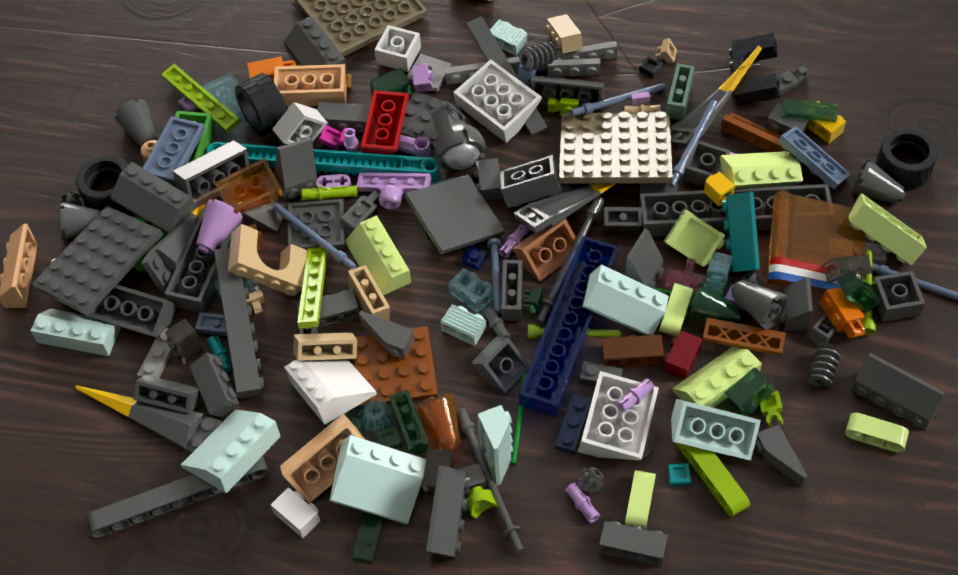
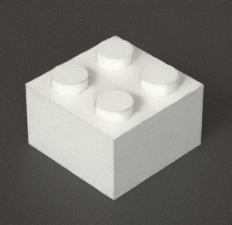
(397, 48)
(299, 123)

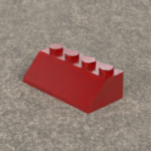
(384, 122)

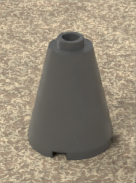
(136, 121)
(877, 184)
(75, 219)
(760, 302)

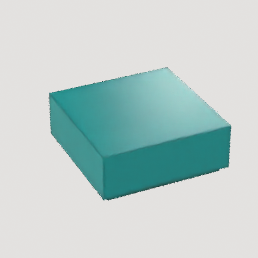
(679, 474)

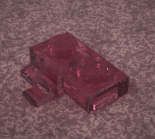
(685, 278)

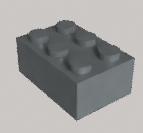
(530, 181)

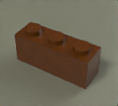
(632, 351)

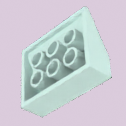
(232, 448)
(377, 479)

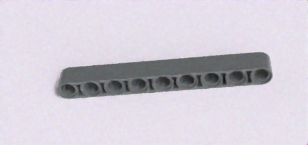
(161, 501)

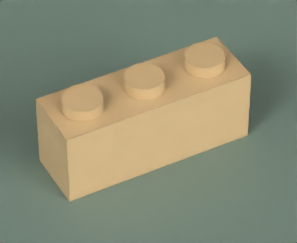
(564, 34)
(368, 293)
(325, 346)

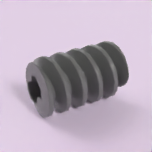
(537, 55)
(823, 365)

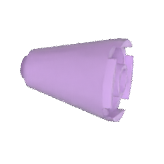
(216, 225)

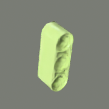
(676, 309)
(877, 432)
(640, 499)

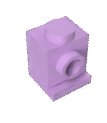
(422, 78)

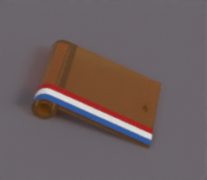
(806, 237)

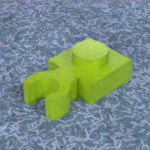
(563, 106)
(771, 408)

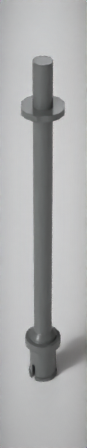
(591, 215)
(467, 428)

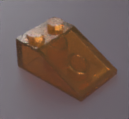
(250, 187)

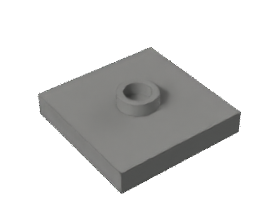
(437, 67)

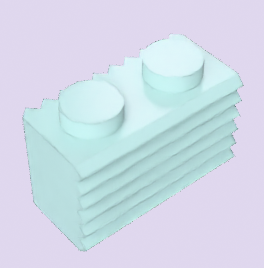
(509, 37)
(463, 324)

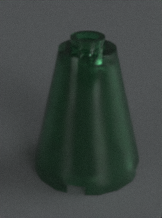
(710, 304)

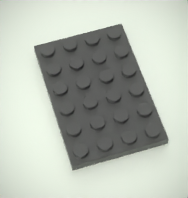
(97, 260)

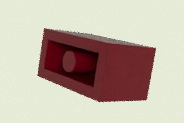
(682, 355)

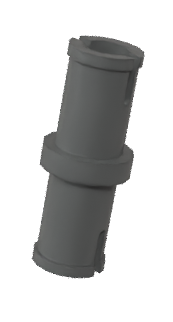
(495, 323)

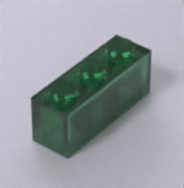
(409, 423)

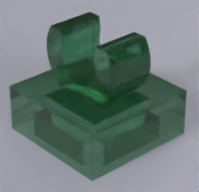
(534, 300)

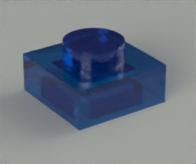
(474, 258)

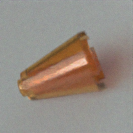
(441, 420)

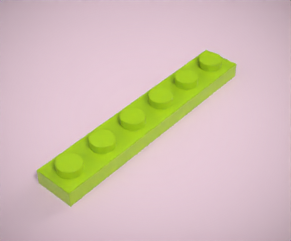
(201, 98)
(312, 288)

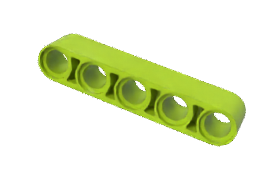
(716, 478)

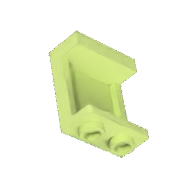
(694, 238)

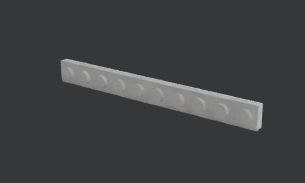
(603, 51)

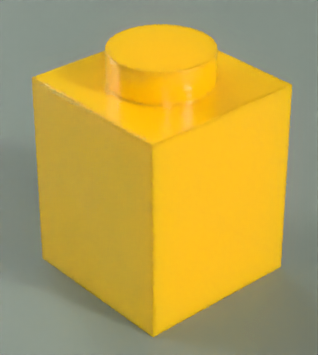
(718, 187)

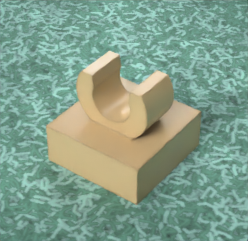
(667, 51)
(255, 299)

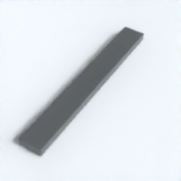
(492, 51)

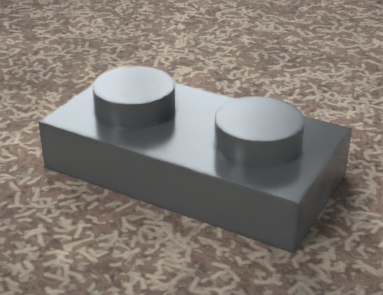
(591, 371)

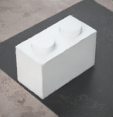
(296, 512)

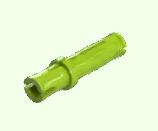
(328, 192)

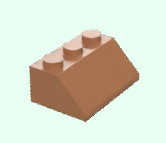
(546, 249)

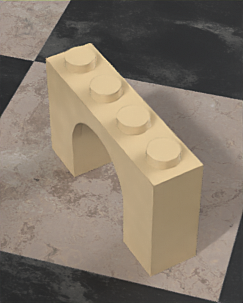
(246, 263)

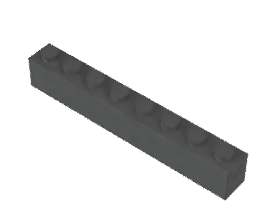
(239, 328)

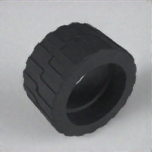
(260, 102)
(913, 143)
(95, 172)

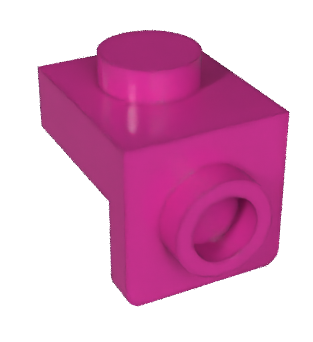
(332, 137)

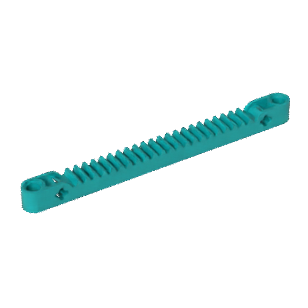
(348, 162)

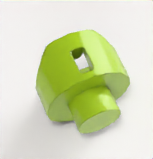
(480, 501)

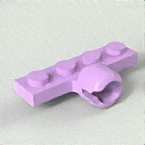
(392, 185)

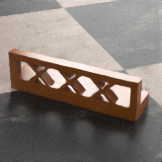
(751, 133)
(744, 336)

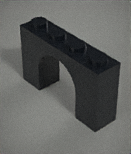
(754, 88)

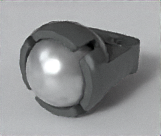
(457, 142)

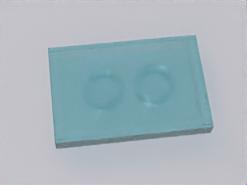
(224, 91)

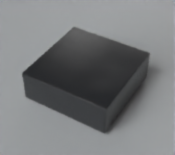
(650, 66)

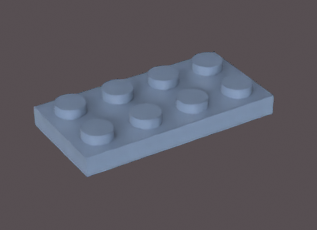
(174, 148)
(814, 157)

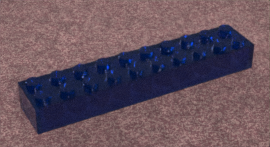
(565, 331)

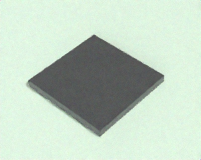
(454, 214)

